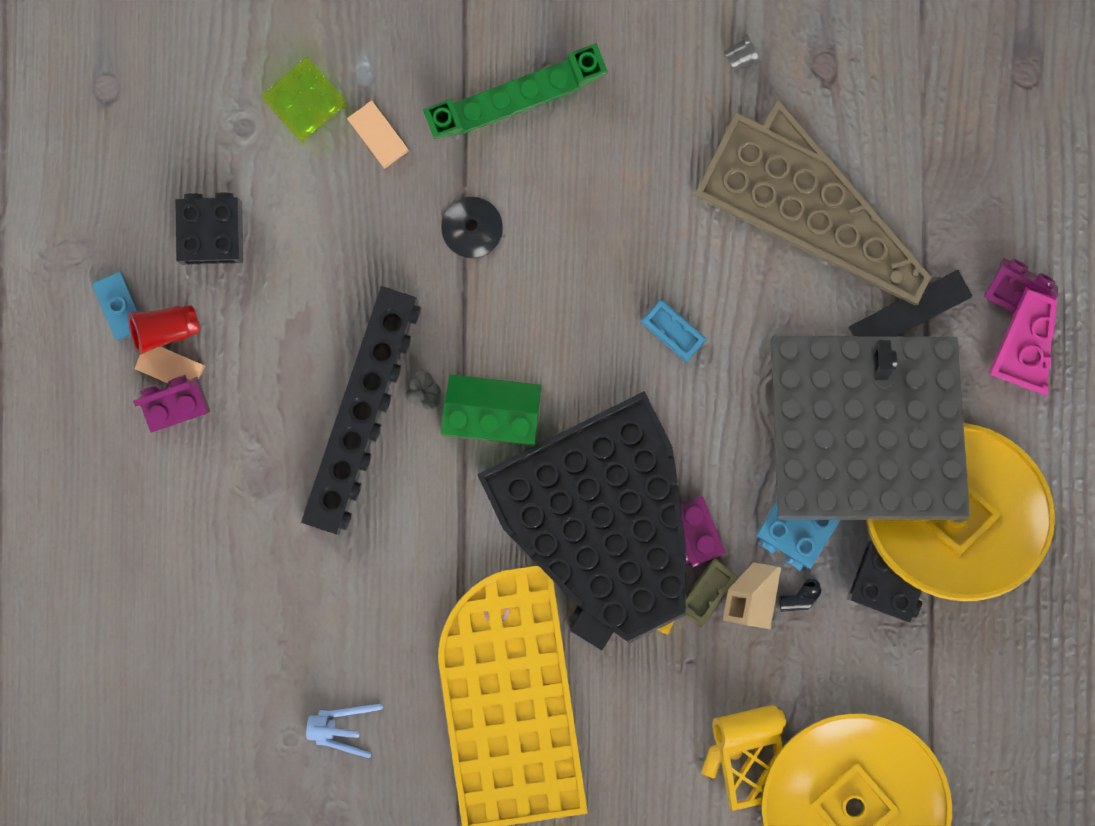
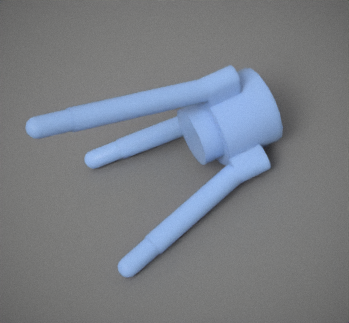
(323, 729)

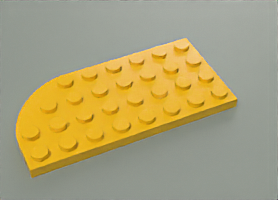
(510, 703)

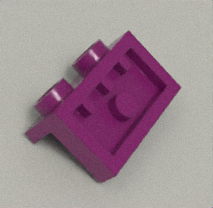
(1011, 282)
(172, 404)
(700, 533)

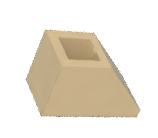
(753, 596)

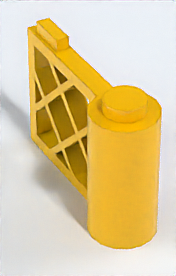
(744, 732)

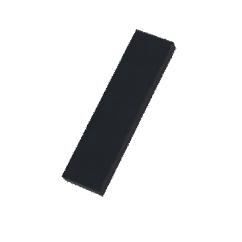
(904, 316)

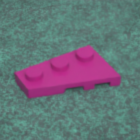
(1026, 346)

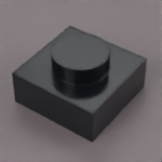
(884, 360)

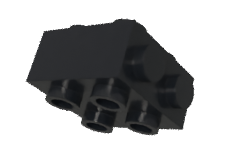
(209, 229)
(882, 589)

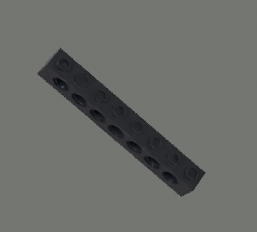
(388, 303)

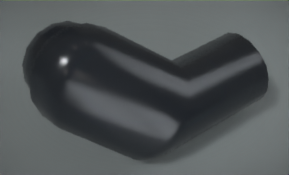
(803, 599)

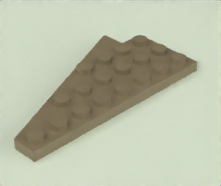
(796, 193)

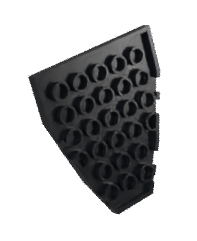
(602, 516)

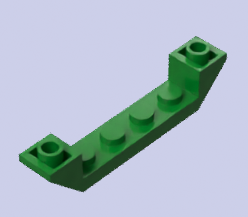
(516, 96)

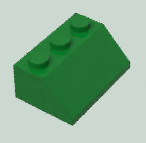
(491, 410)

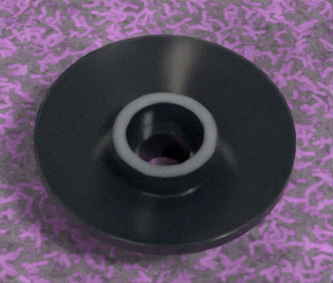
(477, 242)

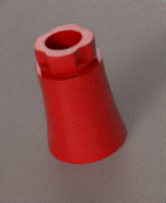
(162, 327)

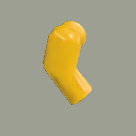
(713, 761)

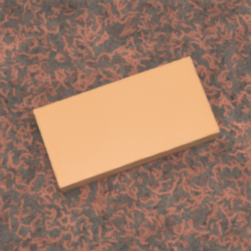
(378, 134)
(167, 365)

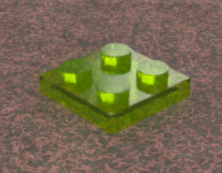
(304, 100)

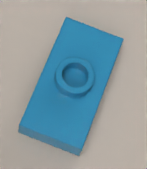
(116, 303)
(673, 330)

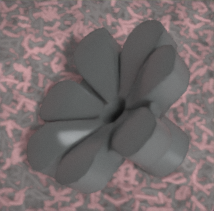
(423, 391)

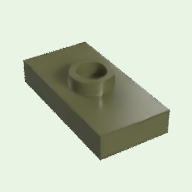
(708, 591)

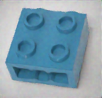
(796, 539)

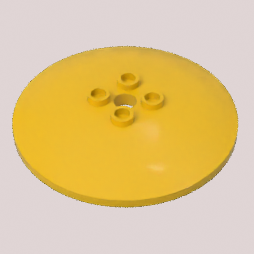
(995, 546)
(861, 760)

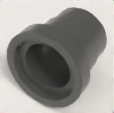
(742, 54)

